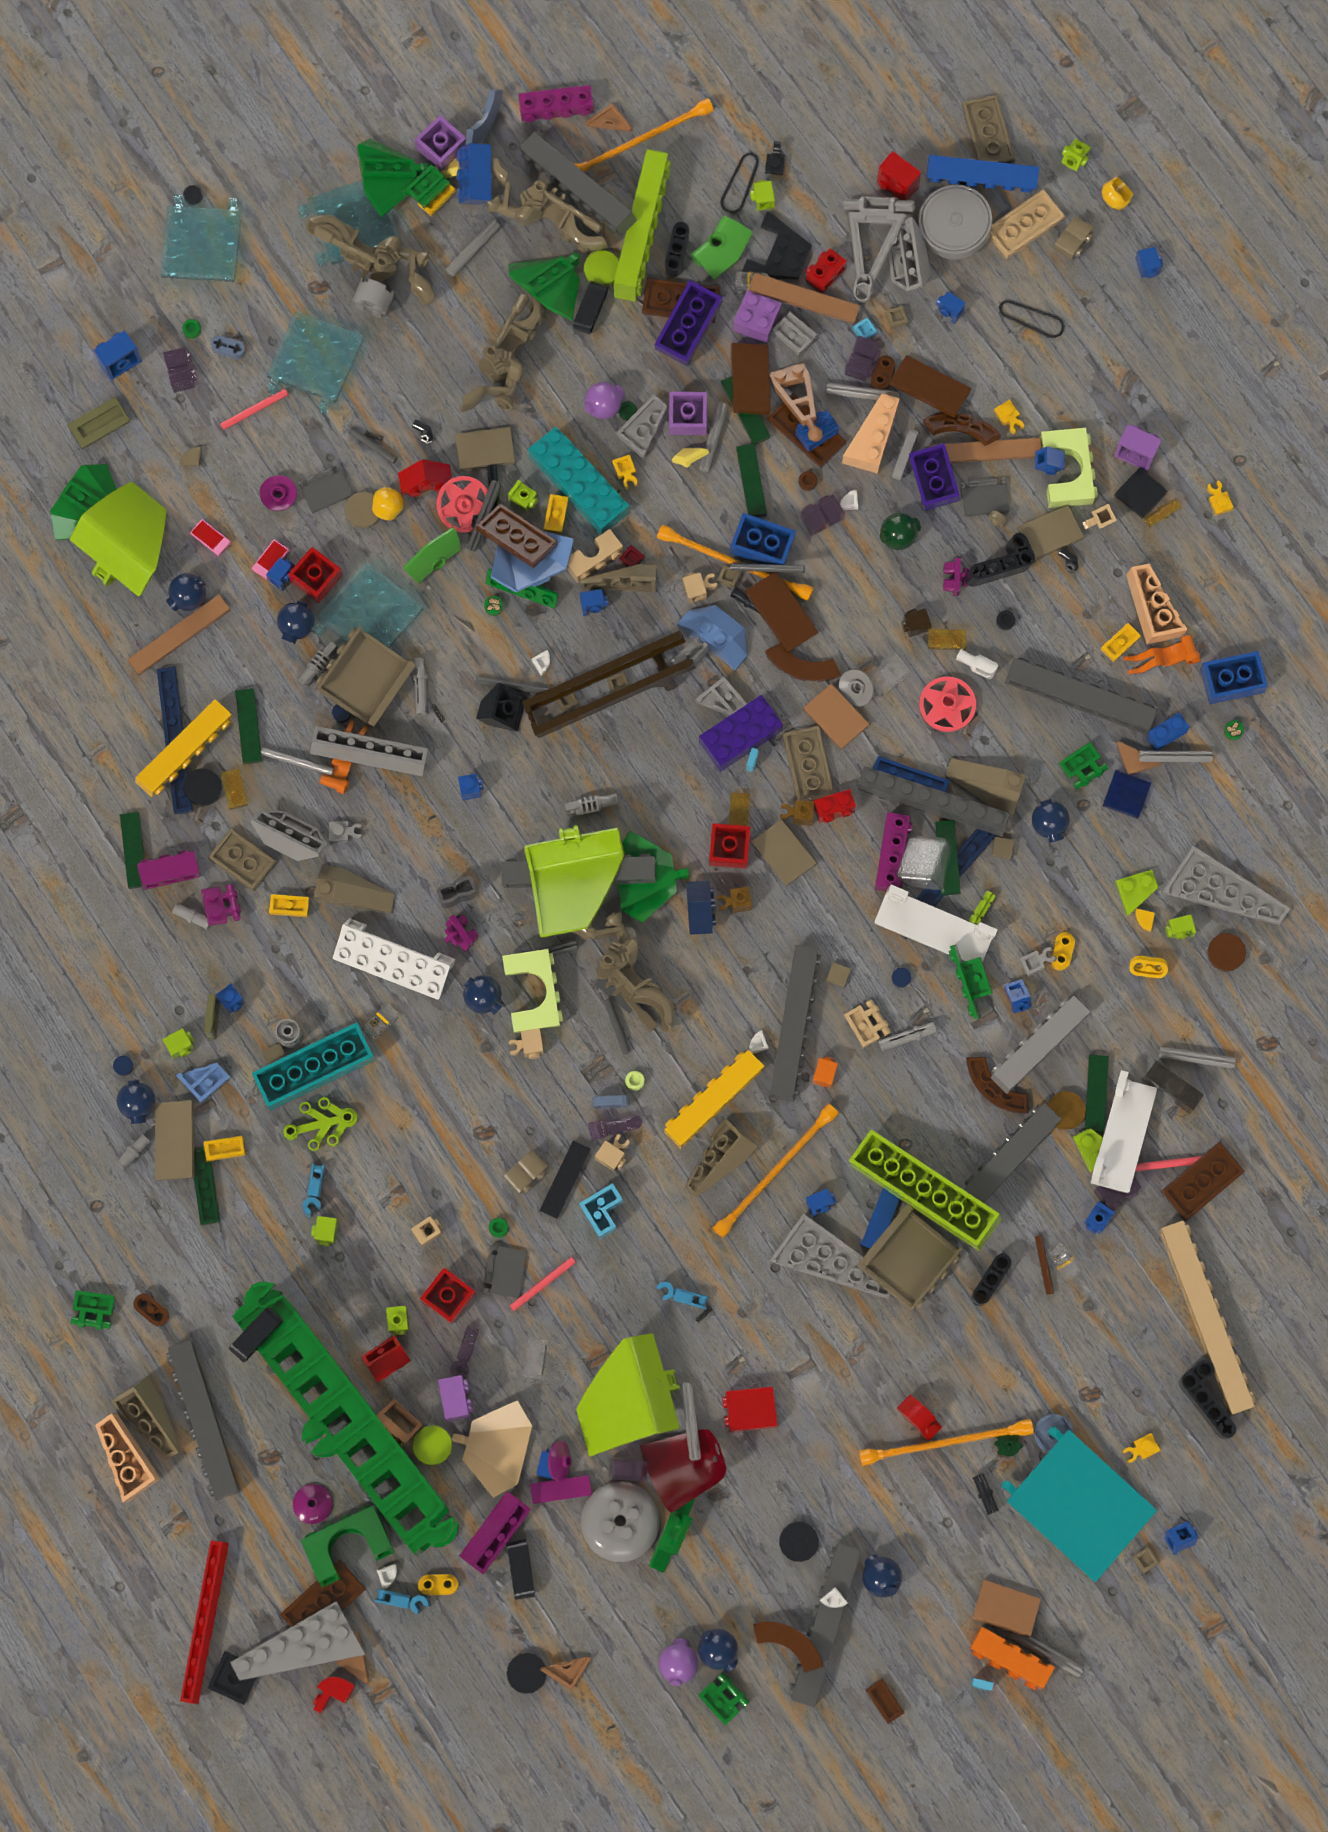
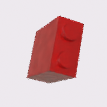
(750, 1409)

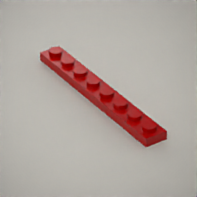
(204, 1622)

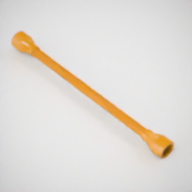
(702, 108)
(669, 535)
(724, 1225)
(1021, 1428)

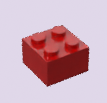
(898, 177)
(315, 575)
(729, 846)
(448, 1296)

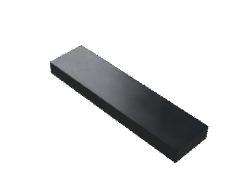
(565, 1180)

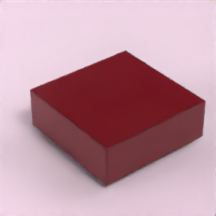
(631, 556)

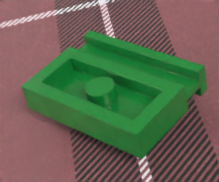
(427, 186)

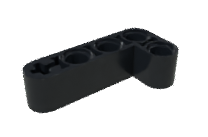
(998, 565)
(1210, 1403)

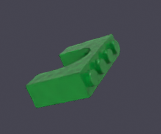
(320, 1544)

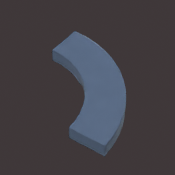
(481, 129)

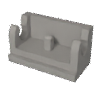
(694, 650)

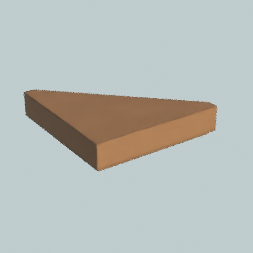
(609, 119)
(1131, 761)
(355, 1665)
(567, 1672)

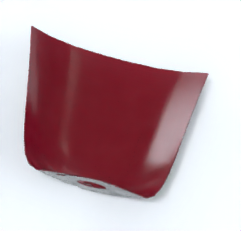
(676, 1474)

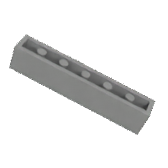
(368, 751)
(1039, 1045)

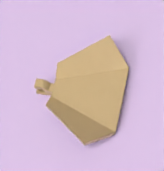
(497, 1447)

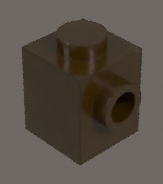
(916, 622)

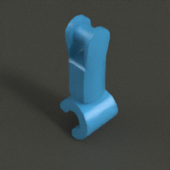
(314, 1190)
(683, 1296)
(402, 1600)

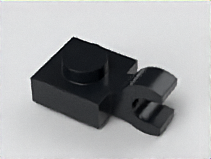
(775, 161)

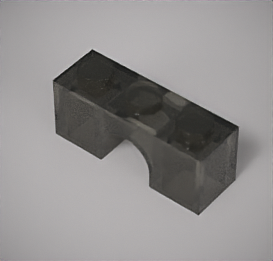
(1165, 1080)

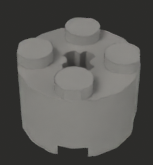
(373, 297)

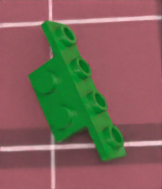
(537, 594)
(973, 978)
(672, 1537)

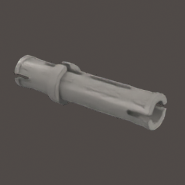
(420, 686)
(915, 1033)

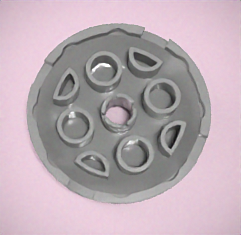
(623, 1542)

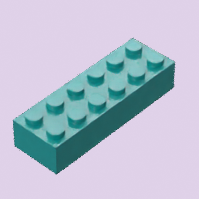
(578, 480)
(313, 1066)

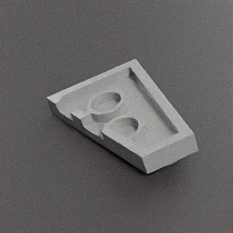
(643, 425)

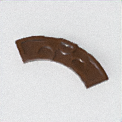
(962, 423)
(802, 669)
(982, 1080)
(792, 1639)

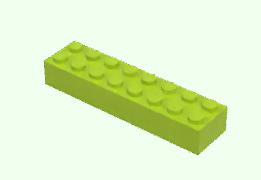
(641, 235)
(925, 1190)

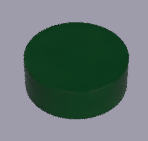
(627, 410)

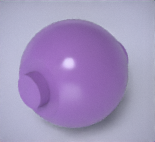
(603, 400)
(678, 1662)

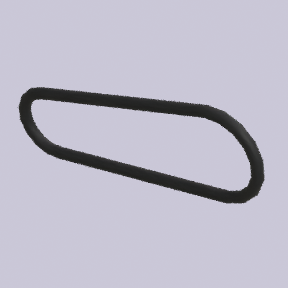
(749, 184)
(1028, 326)

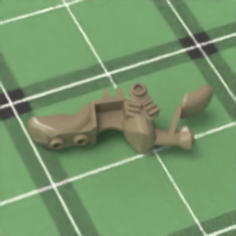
(538, 204)
(378, 259)
(499, 357)
(618, 968)

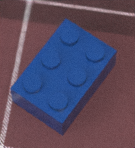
(474, 174)
(762, 541)
(1233, 677)

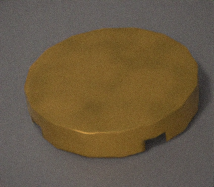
(1069, 1108)

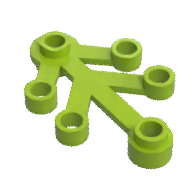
(323, 1123)

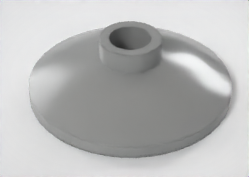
(850, 690)

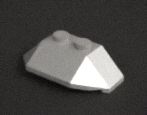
(909, 258)
(288, 834)

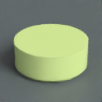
(634, 1080)

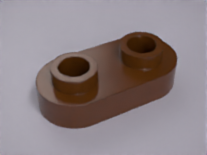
(882, 372)
(152, 1309)

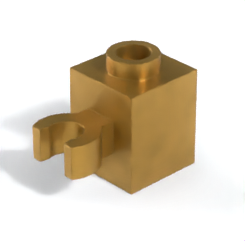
(801, 812)
(739, 900)

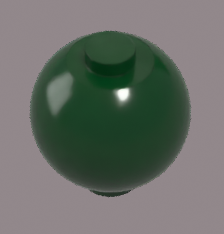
(899, 531)

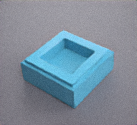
(865, 329)
(752, 759)
(981, 1684)

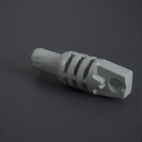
(317, 664)
(590, 804)

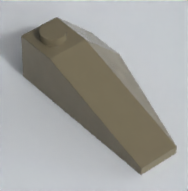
(633, 578)
(989, 784)
(347, 889)
(726, 1152)
(145, 1409)

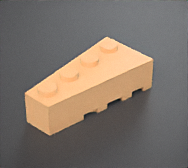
(871, 439)
(1153, 607)

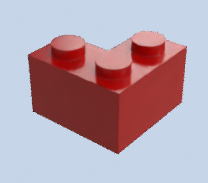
(424, 476)

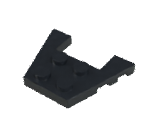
(787, 253)

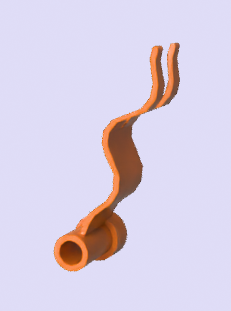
(1167, 656)
(341, 769)

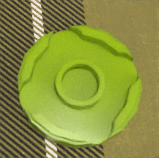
(601, 267)
(432, 1445)

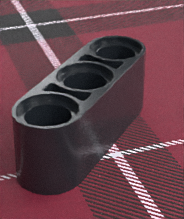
(677, 241)
(590, 307)
(995, 1271)
(256, 1334)
(520, 1569)

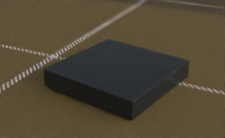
(1140, 493)
(227, 1682)

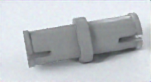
(191, 916)
(132, 1152)

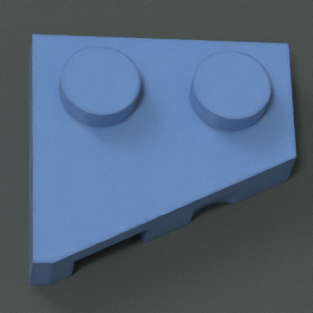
(204, 1081)

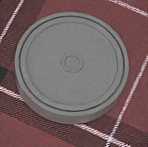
(955, 221)

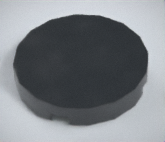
(202, 787)
(798, 1541)
(525, 1673)

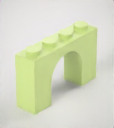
(1073, 443)
(539, 964)

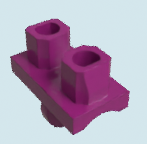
(954, 568)
(457, 934)

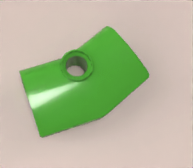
(732, 239)
(433, 555)

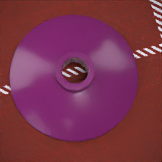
(275, 485)
(559, 1461)
(314, 1514)

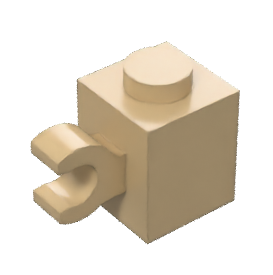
(1102, 516)
(695, 587)
(530, 1043)
(611, 1155)

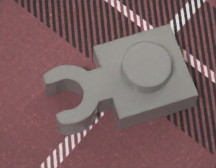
(341, 831)
(1035, 962)

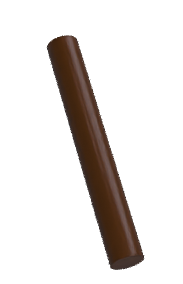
(1044, 1265)

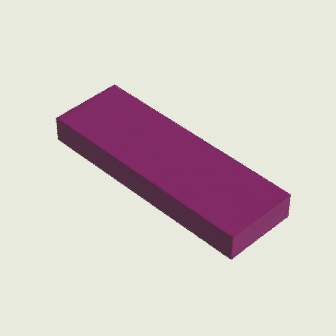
(560, 1490)

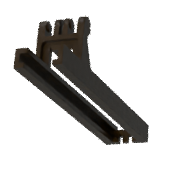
(663, 678)

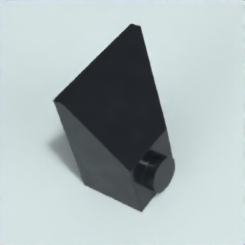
(502, 708)

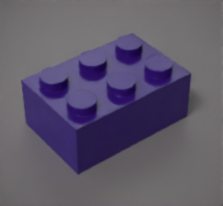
(934, 477)

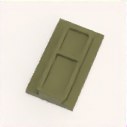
(98, 423)

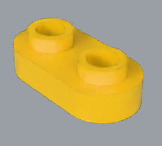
(1063, 950)
(1148, 967)
(438, 1584)

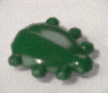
(1008, 1445)

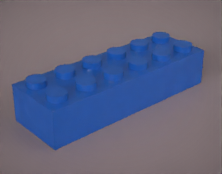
(982, 172)

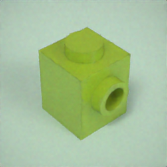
(763, 195)
(179, 1043)
(325, 1231)
(397, 1320)

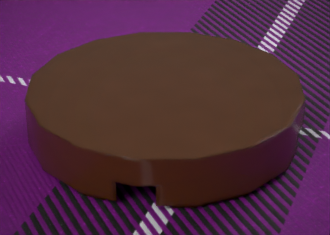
(1226, 952)

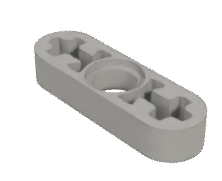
(904, 455)

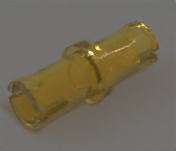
(1162, 512)

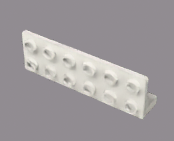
(932, 925)
(392, 960)
(1124, 1134)

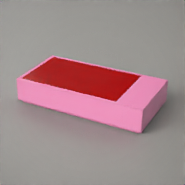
(210, 538)
(269, 558)

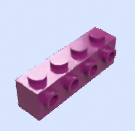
(555, 103)
(892, 850)
(495, 1532)

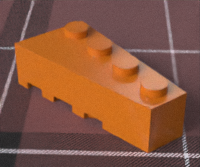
(1011, 1659)

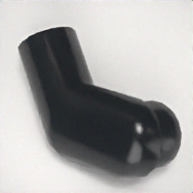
(425, 430)
(1071, 560)

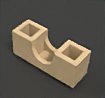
(609, 549)

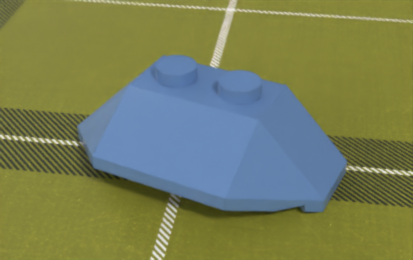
(719, 631)

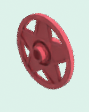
(462, 503)
(947, 704)

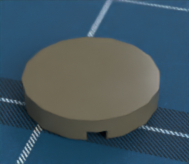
(359, 510)

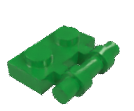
(1079, 761)
(93, 1303)
(719, 1703)

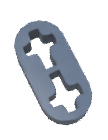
(227, 351)
(615, 1101)

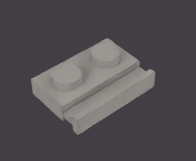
(794, 333)

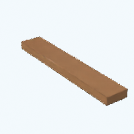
(804, 298)
(994, 451)
(179, 635)

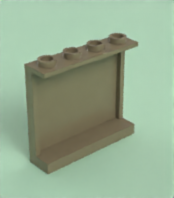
(364, 677)
(909, 1259)

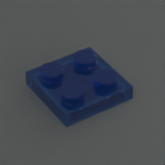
(1126, 794)

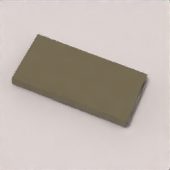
(988, 130)
(808, 763)
(174, 1140)

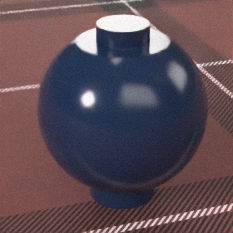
(186, 592)
(295, 621)
(1050, 820)
(482, 994)
(136, 1101)
(881, 1576)
(718, 1650)

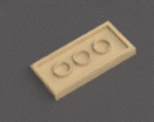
(1025, 223)

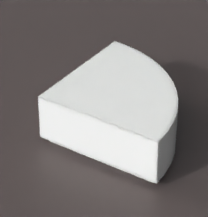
(850, 501)
(542, 662)
(758, 1043)
(387, 1575)
(833, 1599)

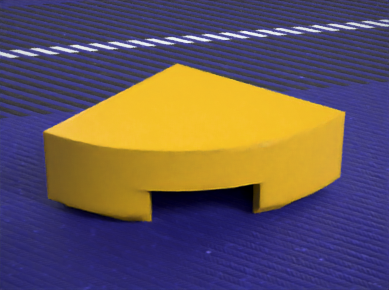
(1145, 919)

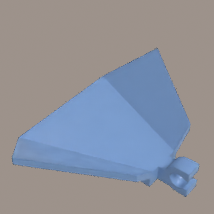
(518, 575)

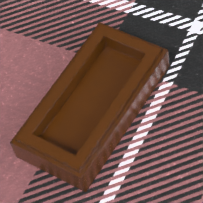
(884, 1701)

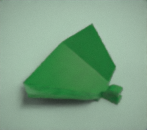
(386, 174)
(550, 282)
(82, 492)
(646, 898)

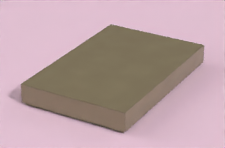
(485, 448)
(1051, 532)
(783, 853)
(242, 859)

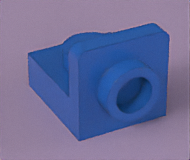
(1018, 996)

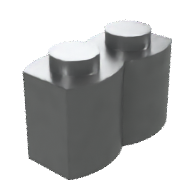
(461, 890)

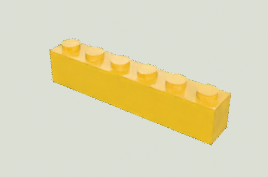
(183, 748)
(713, 1099)

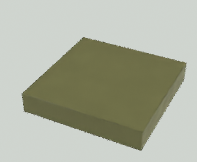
(212, 1017)

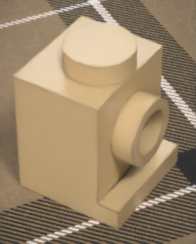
(419, 1231)

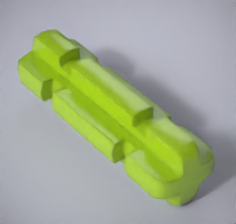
(982, 907)

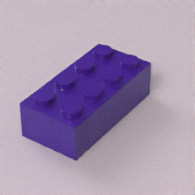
(688, 323)
(740, 733)

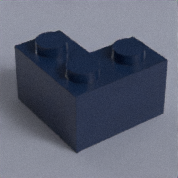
(700, 906)

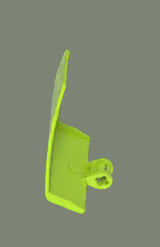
(123, 537)
(572, 877)
(628, 1397)

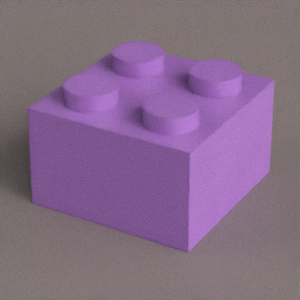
(440, 142)
(757, 316)
(688, 413)
(1138, 447)
(454, 1398)

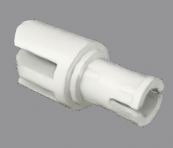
(978, 664)

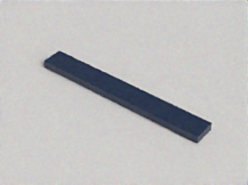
(172, 728)
(966, 856)

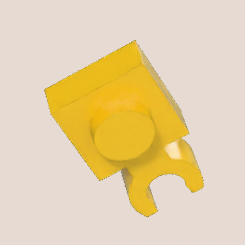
(1008, 415)
(625, 469)
(1219, 501)
(1144, 1447)

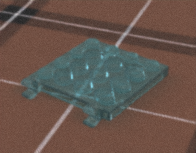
(354, 209)
(201, 242)
(314, 358)
(373, 604)

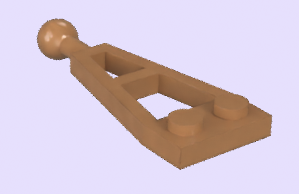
(791, 376)

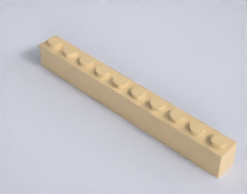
(1207, 1318)

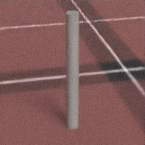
(297, 761)

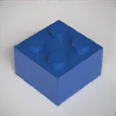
(117, 355)

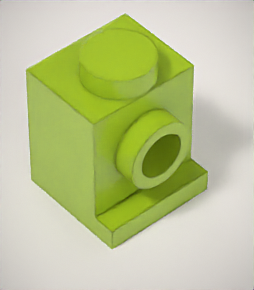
(524, 503)
(1180, 927)

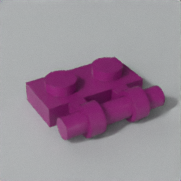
(214, 906)

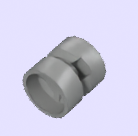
(288, 1033)

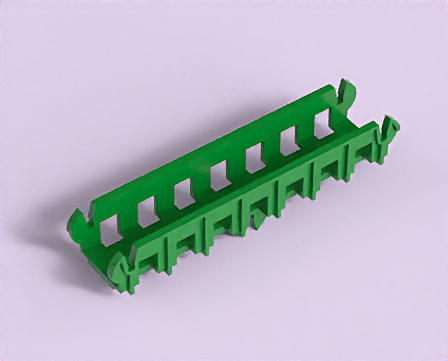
(363, 1430)

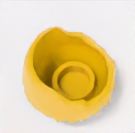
(1116, 194)
(387, 503)

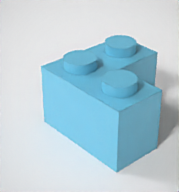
(597, 1209)

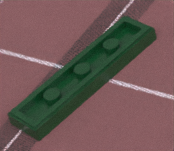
(751, 422)
(751, 480)
(248, 726)
(946, 830)
(132, 847)
(1096, 1093)
(205, 1189)

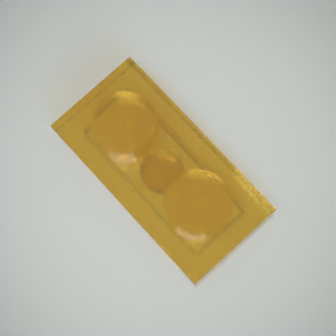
(946, 639)
(234, 789)
(739, 809)

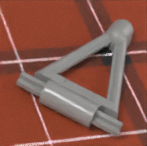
(873, 210)

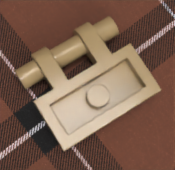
(861, 1025)

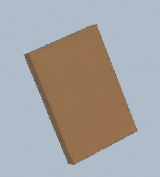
(836, 716)
(1006, 1608)

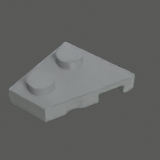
(722, 698)

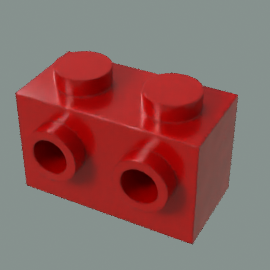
(826, 270)
(834, 806)
(385, 1358)

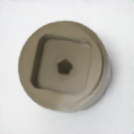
(997, 519)

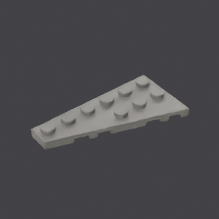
(1216, 886)
(823, 1255)
(311, 1642)

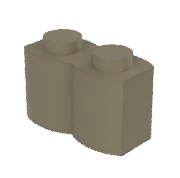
(1073, 238)
(526, 1172)

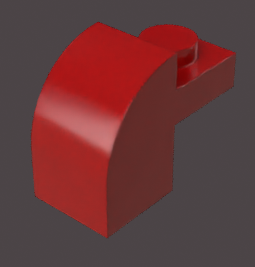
(919, 1417)
(332, 1687)

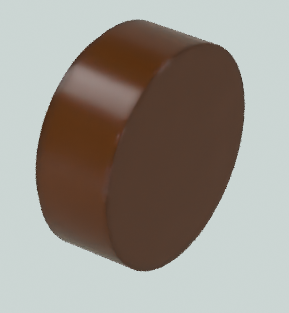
(807, 481)

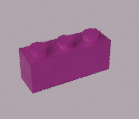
(168, 869)

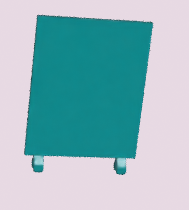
(1080, 1504)

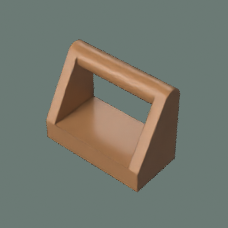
(399, 1435)

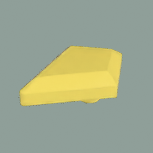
(451, 169)
(689, 455)

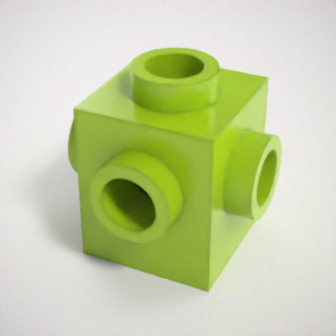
(1075, 155)

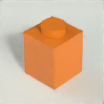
(825, 1072)

